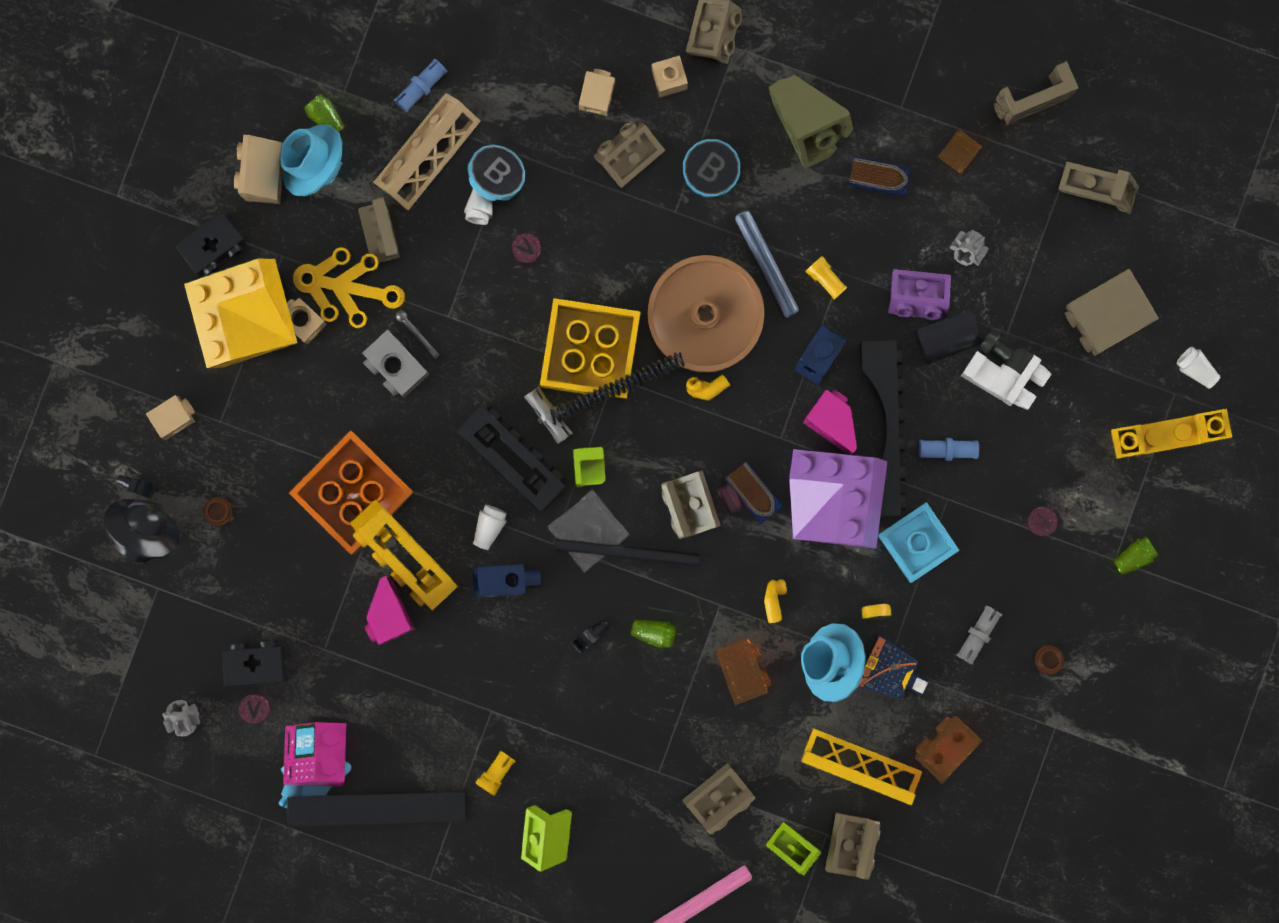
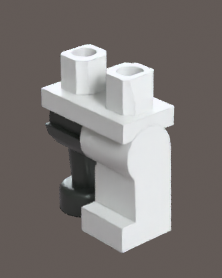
(1008, 380)

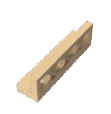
(424, 140)

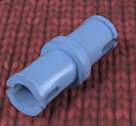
(420, 85)
(948, 449)

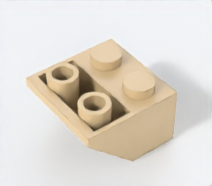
(259, 170)

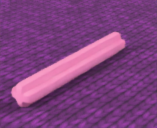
(707, 897)

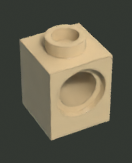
(669, 76)
(597, 92)
(314, 324)
(171, 416)

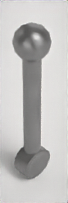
(401, 316)

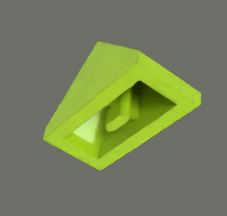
(793, 848)

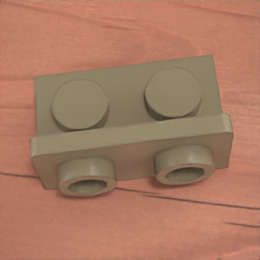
(714, 29)
(629, 152)
(379, 231)

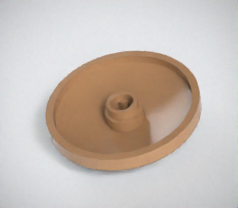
(706, 313)

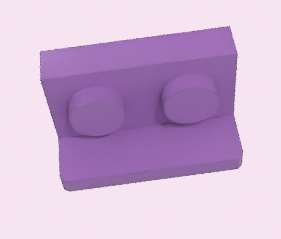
(920, 294)

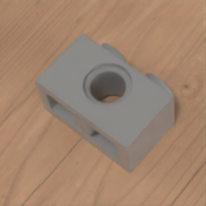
(381, 352)

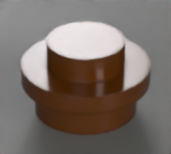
(218, 511)
(1049, 659)

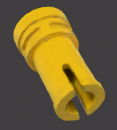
(824, 275)
(491, 779)

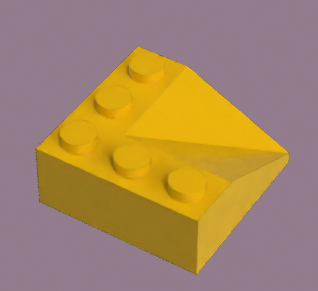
(240, 313)
(588, 347)

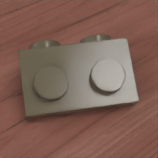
(690, 505)
(719, 799)
(853, 846)

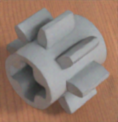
(969, 248)
(181, 718)

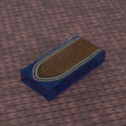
(879, 176)
(753, 492)

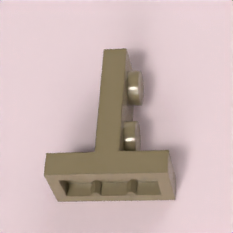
(1100, 185)

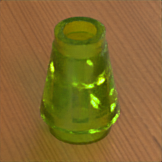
(323, 112)
(1136, 556)
(656, 633)

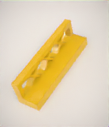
(858, 777)

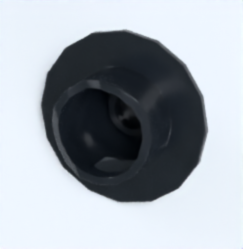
(141, 529)

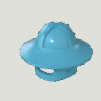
(311, 159)
(833, 662)

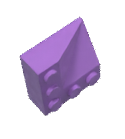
(836, 498)

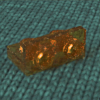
(742, 670)

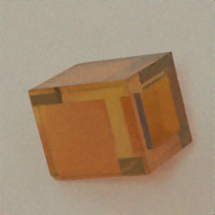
(960, 151)

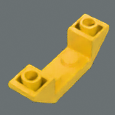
(1171, 434)

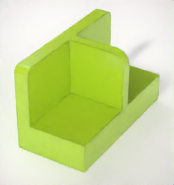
(589, 466)
(545, 838)

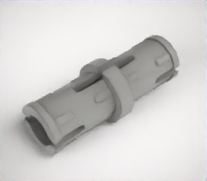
(542, 408)
(979, 635)

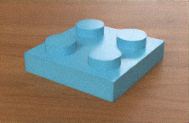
(918, 542)

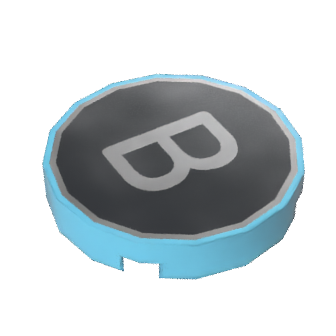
(711, 168)
(496, 173)

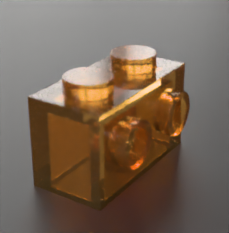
(947, 748)

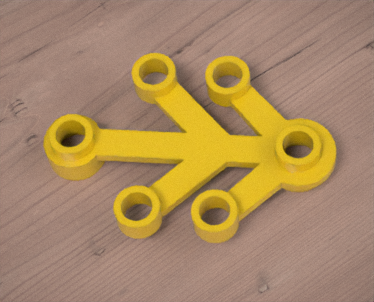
(343, 286)

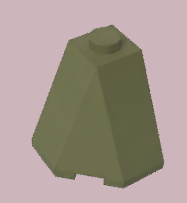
(809, 119)

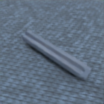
(767, 264)

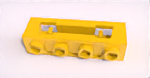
(433, 588)

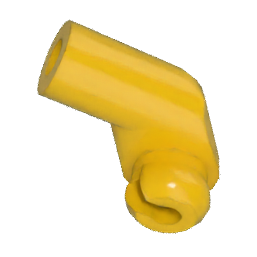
(706, 390)
(771, 600)

